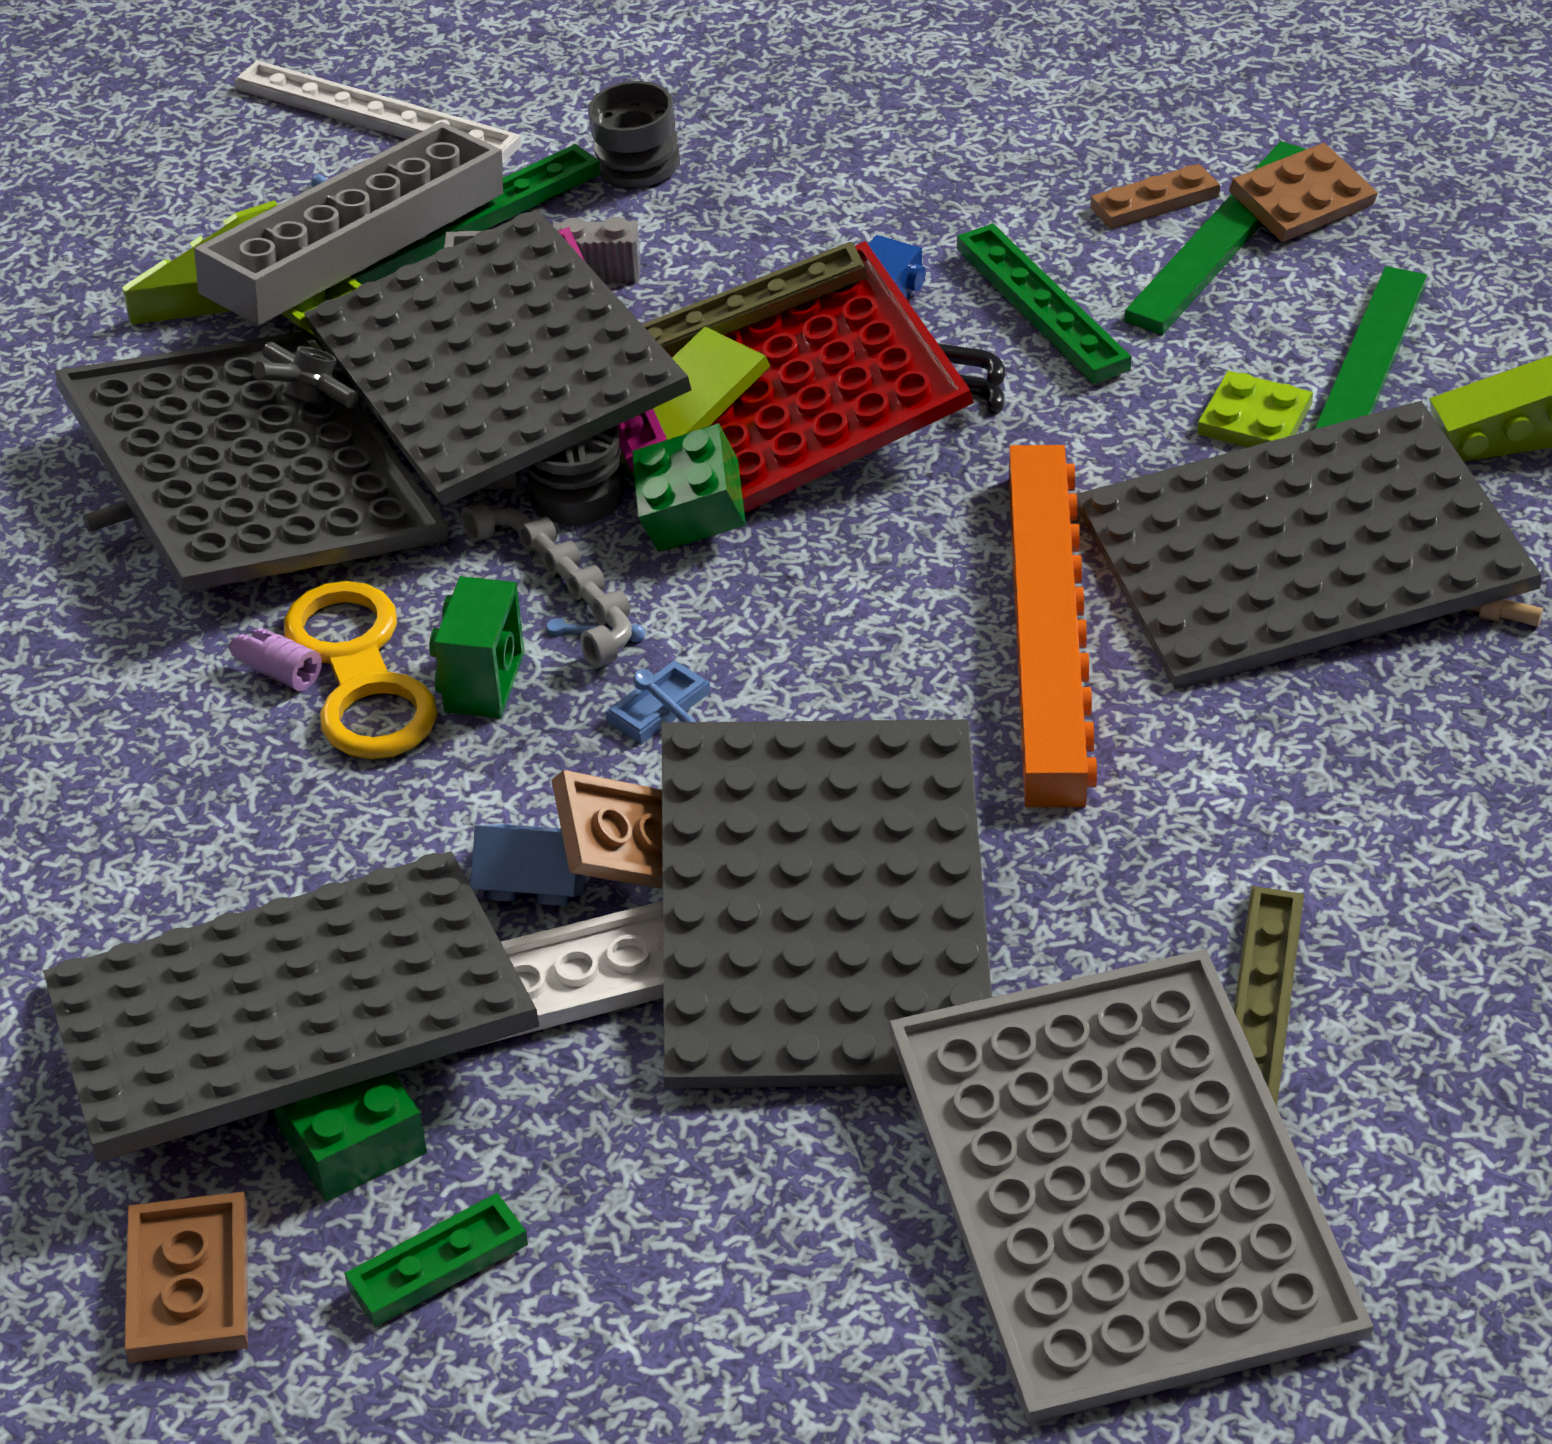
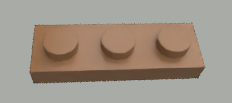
(1154, 196)

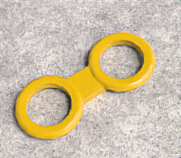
(361, 671)

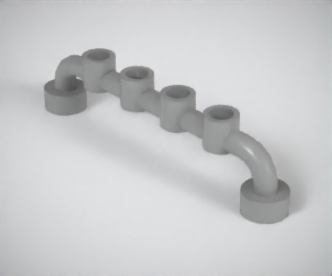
(564, 559)

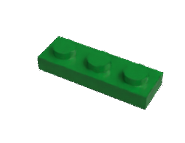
(436, 1259)

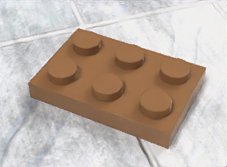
(1303, 192)
(610, 828)
(186, 1277)

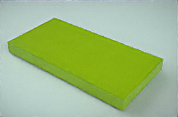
(718, 376)

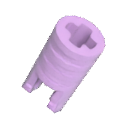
(277, 658)

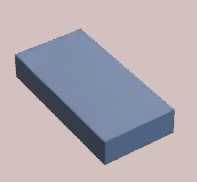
(641, 713)

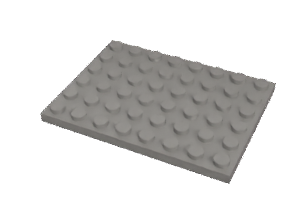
(1125, 1186)

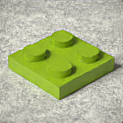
(1253, 410)

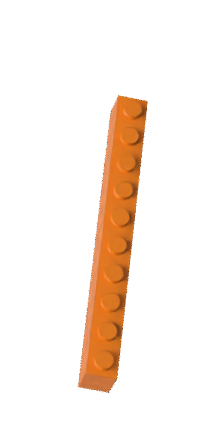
(1048, 629)

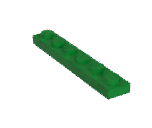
(1044, 304)

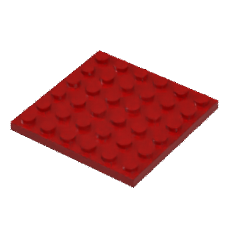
(838, 385)

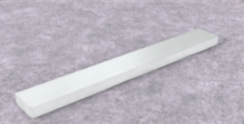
(361, 106)

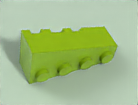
(1499, 412)

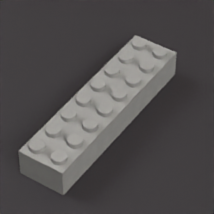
(348, 222)

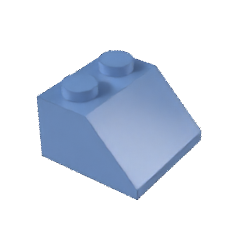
(523, 861)

